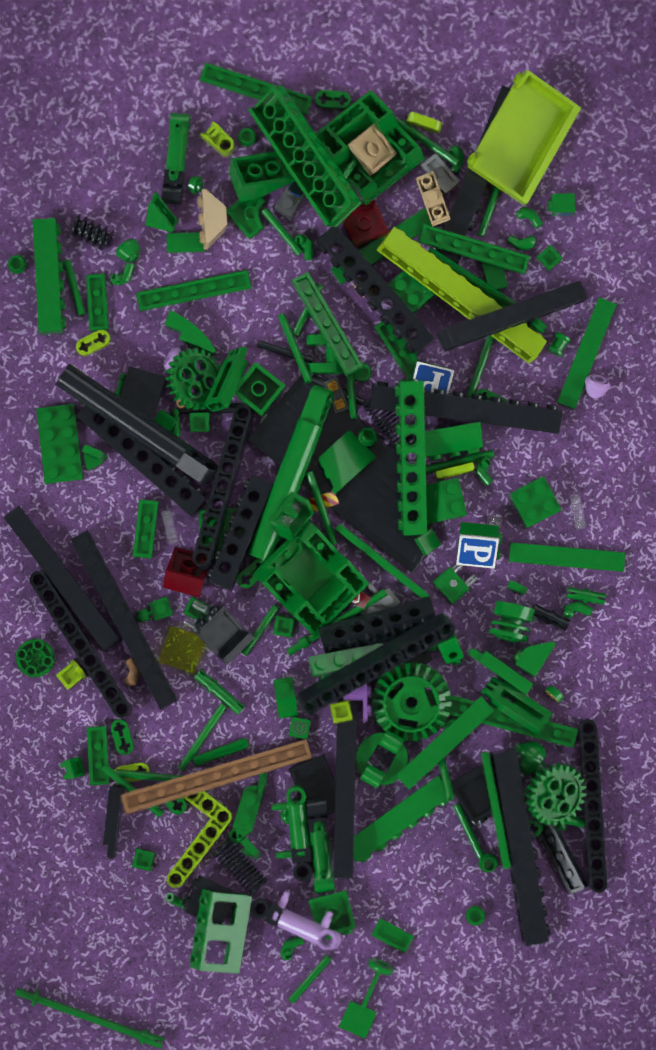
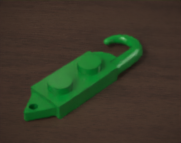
(249, 808)

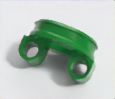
(365, 750)

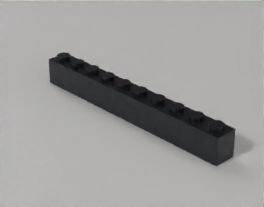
(470, 192)
(474, 408)
(124, 620)
(522, 855)

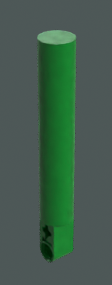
(292, 468)

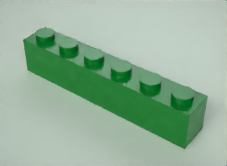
(48, 276)
(398, 818)

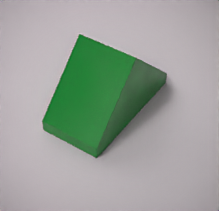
(159, 215)

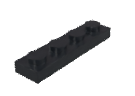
(562, 858)

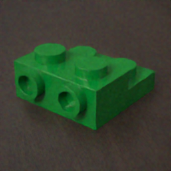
(339, 905)

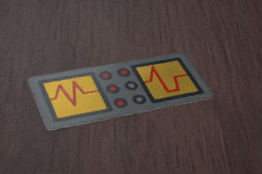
(339, 402)

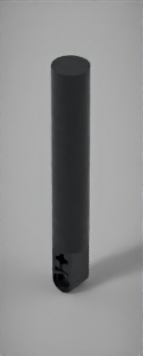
(137, 424)

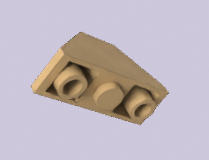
(433, 198)
(212, 218)

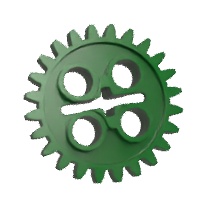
(182, 387)
(556, 794)

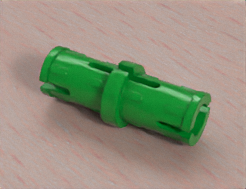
(586, 595)

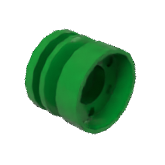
(511, 621)

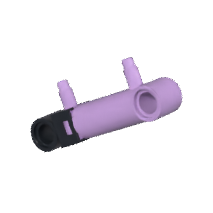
(282, 917)

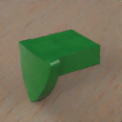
(93, 457)

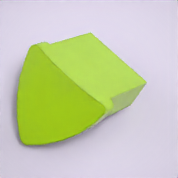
(71, 674)

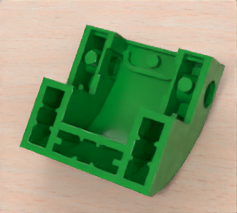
(353, 122)
(311, 578)

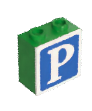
(432, 375)
(478, 545)

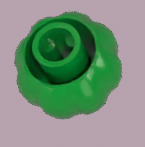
(532, 757)

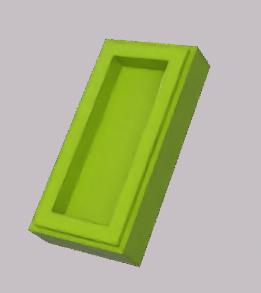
(454, 471)

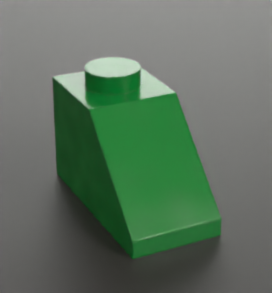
(285, 697)

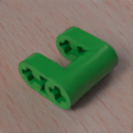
(331, 366)

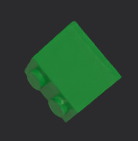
(444, 501)
(533, 657)

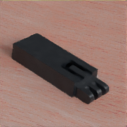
(113, 820)

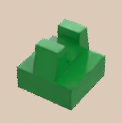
(73, 768)

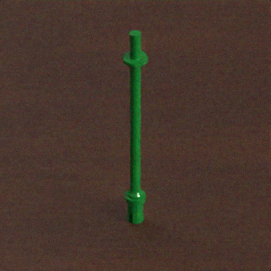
(142, 1036)

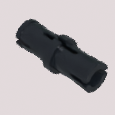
(551, 617)

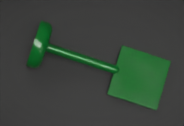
(358, 1017)

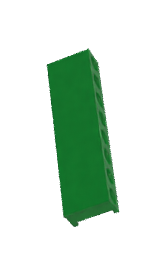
(305, 156)

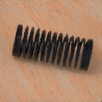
(409, 438)
(258, 884)

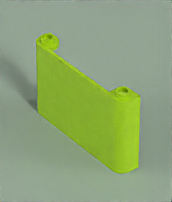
(524, 136)

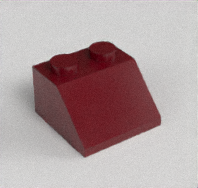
(183, 574)

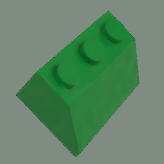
(453, 441)

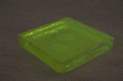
(182, 650)

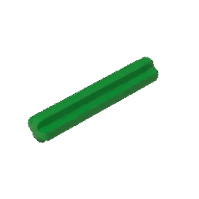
(221, 752)

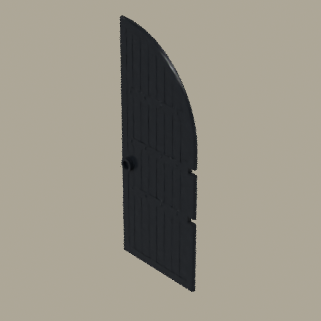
(370, 497)

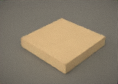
(372, 149)

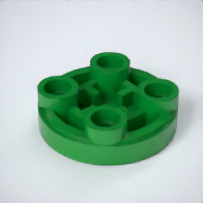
(35, 658)

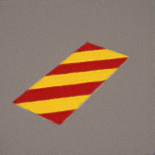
(329, 500)

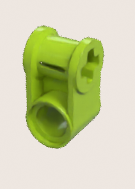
(216, 138)

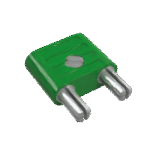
(452, 585)

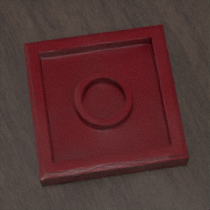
(365, 224)

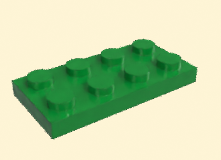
(59, 444)

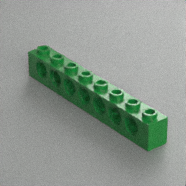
(417, 525)

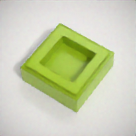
(341, 712)

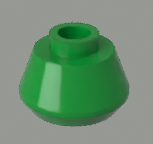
(128, 250)

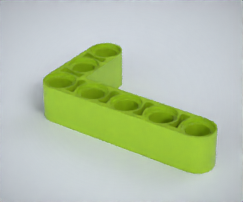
(202, 836)

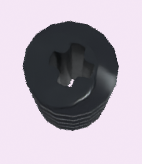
(91, 233)

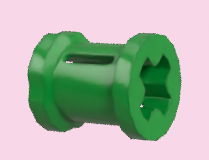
(558, 344)

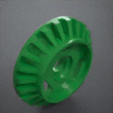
(415, 678)

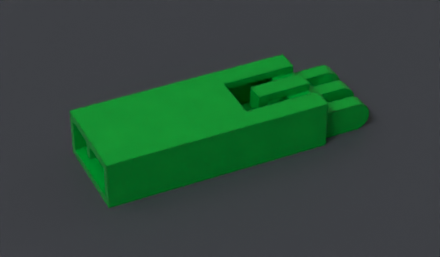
(227, 380)
(501, 670)
(523, 711)

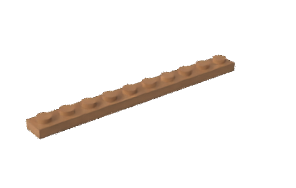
(215, 776)

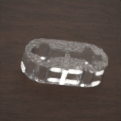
(577, 511)
(170, 527)

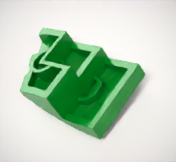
(345, 460)

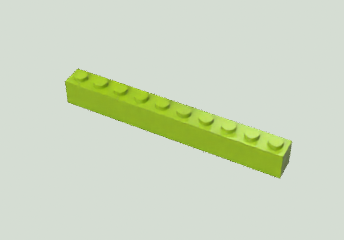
(456, 291)

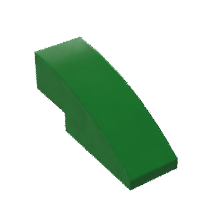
(189, 332)

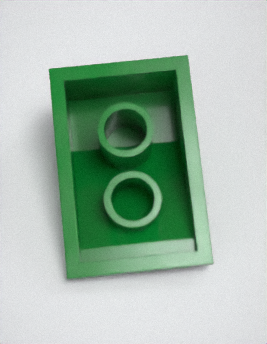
(258, 175)

